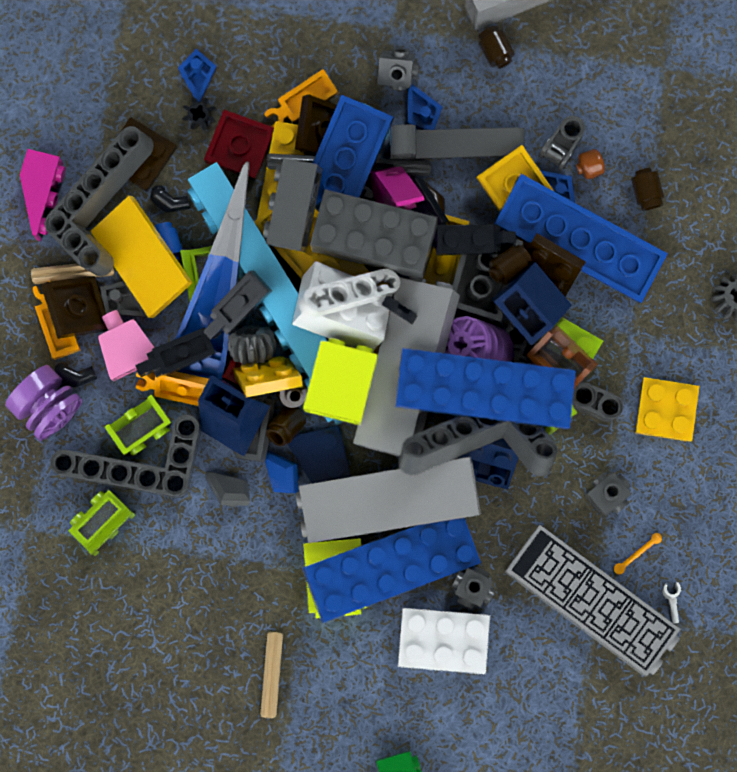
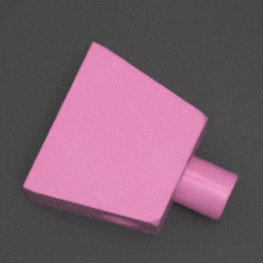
(123, 345)

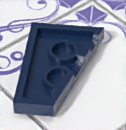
(321, 455)

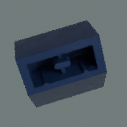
(532, 303)
(230, 414)
(494, 463)

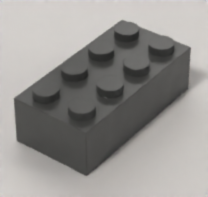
(373, 234)

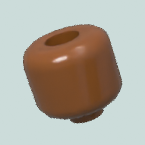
(590, 164)

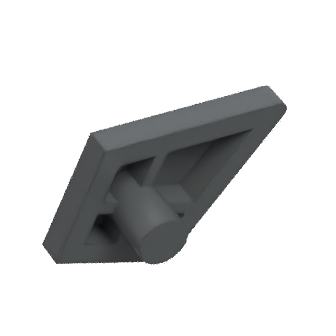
(120, 298)
(228, 490)

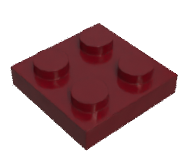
(238, 142)

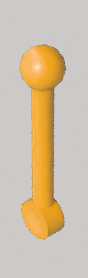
(619, 568)

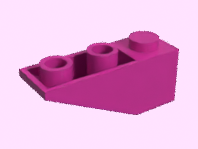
(38, 176)
(394, 188)

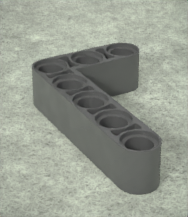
(448, 143)
(95, 199)
(596, 394)
(467, 434)
(136, 470)

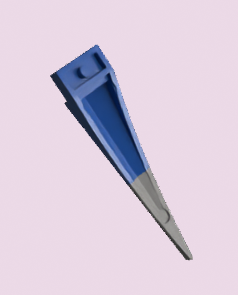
(216, 280)

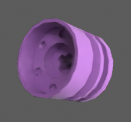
(479, 340)
(42, 400)

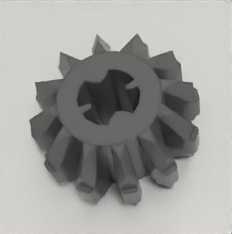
(725, 296)
(252, 344)

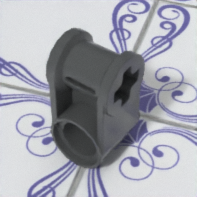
(562, 146)

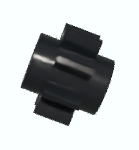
(198, 106)

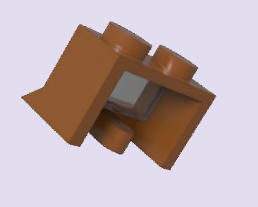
(560, 351)

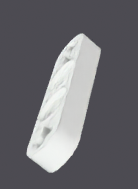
(350, 293)

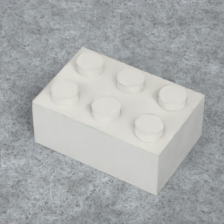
(356, 325)
(443, 641)

